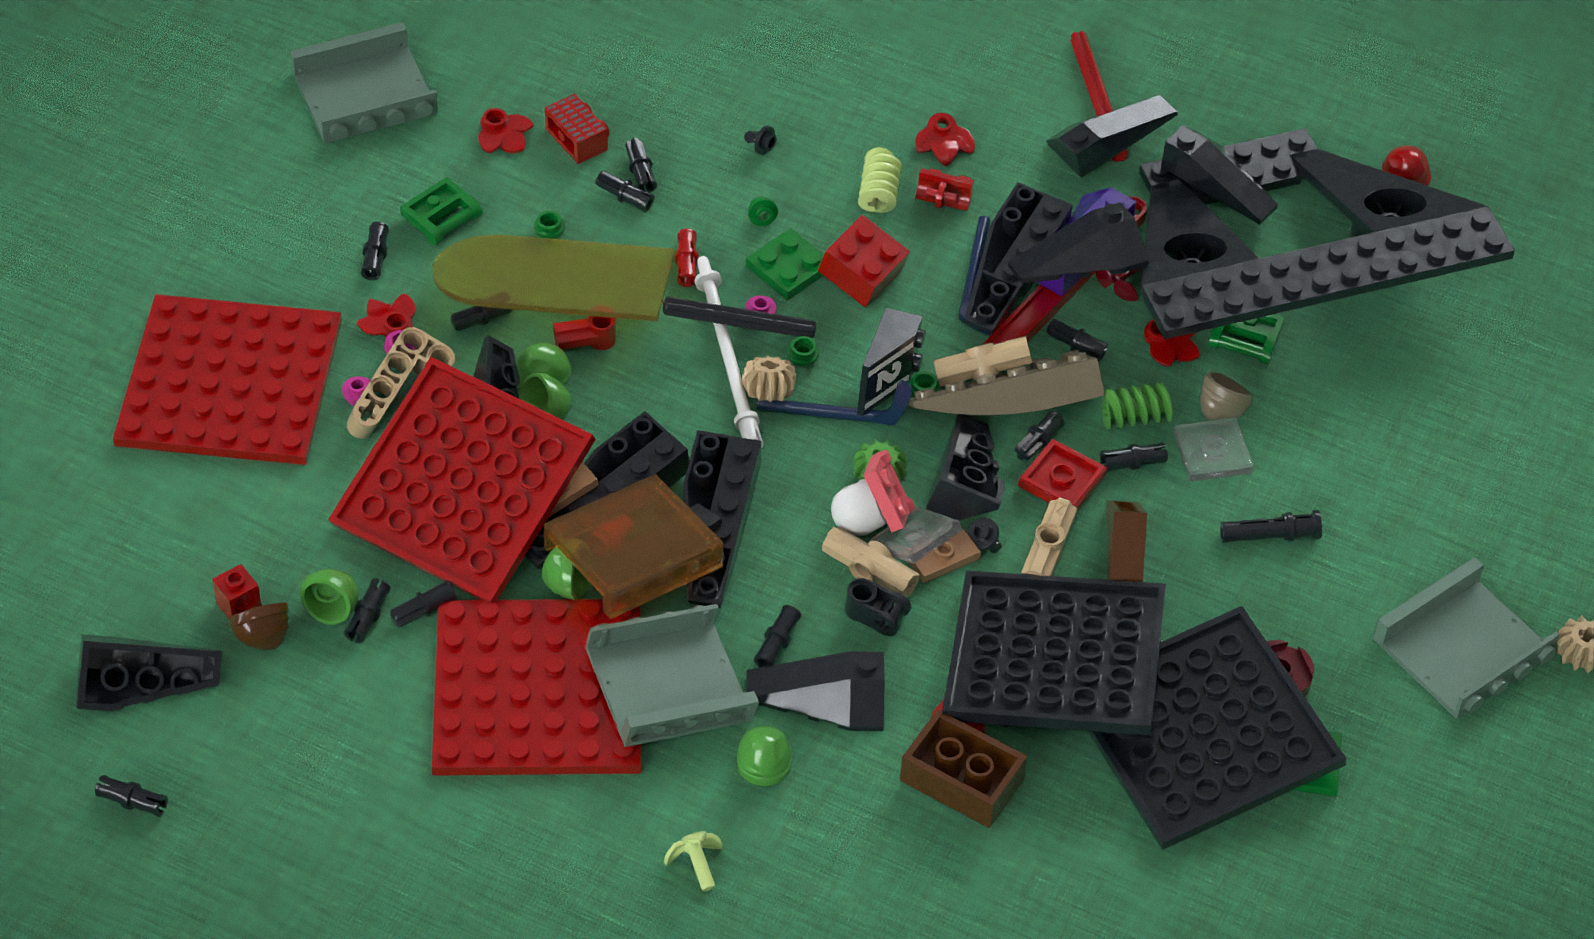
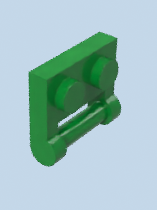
(435, 204)
(1262, 329)

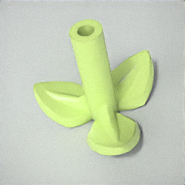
(693, 846)

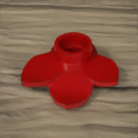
(503, 131)
(944, 141)
(388, 318)
(1168, 350)

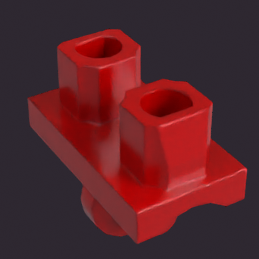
(944, 189)

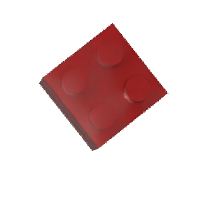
(863, 261)

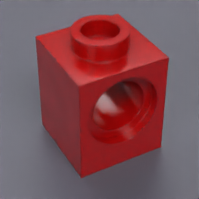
(236, 591)

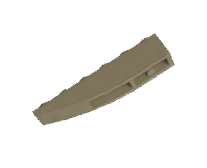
(1020, 389)

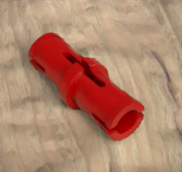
(686, 257)

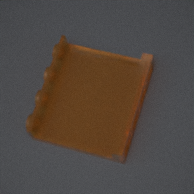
(636, 544)

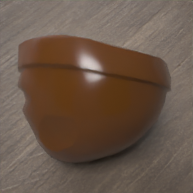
(261, 626)

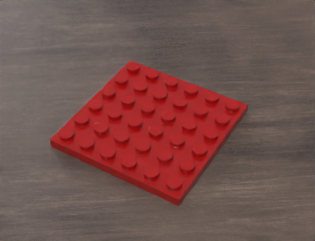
(228, 379)
(462, 480)
(522, 691)

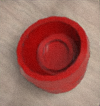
(1408, 163)

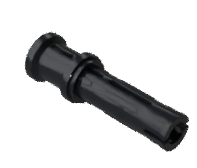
(1285, 527)

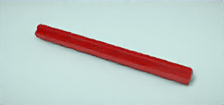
(1093, 79)

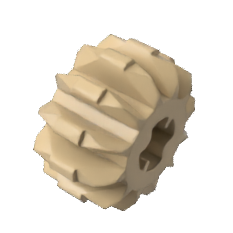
(769, 378)
(1577, 643)

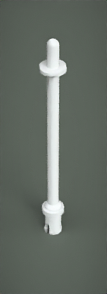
(746, 420)

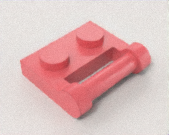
(888, 490)

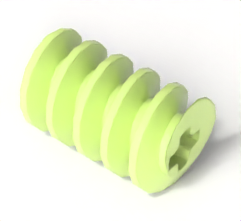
(879, 181)

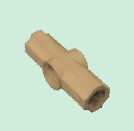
(982, 361)
(1050, 538)
(870, 561)

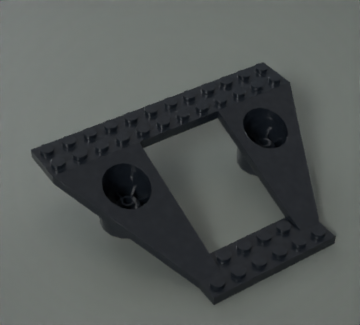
(1399, 235)

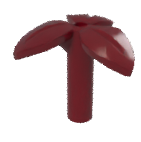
(1121, 287)

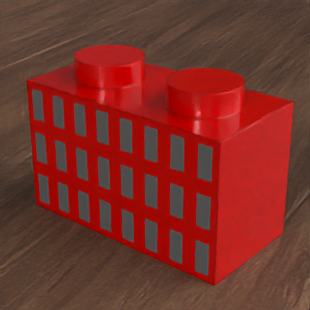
(576, 128)

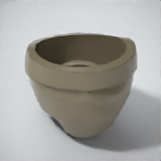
(1223, 397)

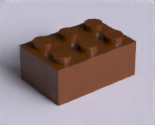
(963, 768)

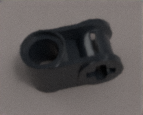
(875, 606)

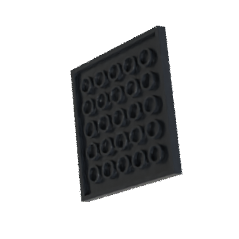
(1056, 652)
(1222, 732)

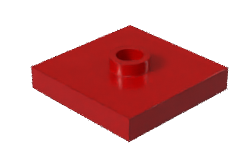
(1062, 474)

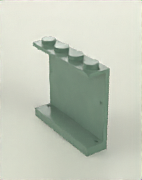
(362, 83)
(1462, 641)
(667, 676)

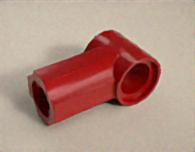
(592, 331)

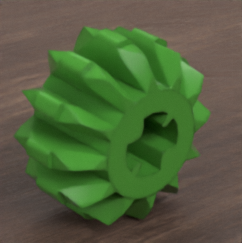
(862, 458)

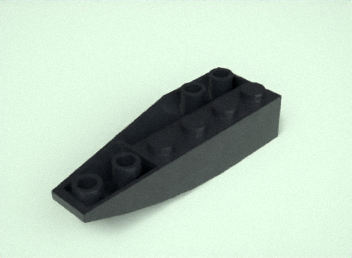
(1020, 223)
(625, 458)
(723, 481)

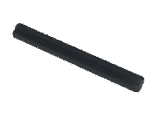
(738, 317)

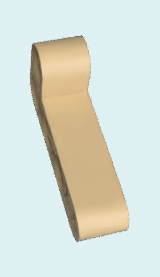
(390, 383)

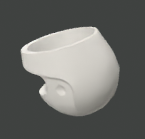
(857, 509)

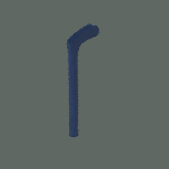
(976, 255)
(887, 417)

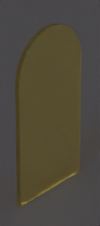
(555, 276)

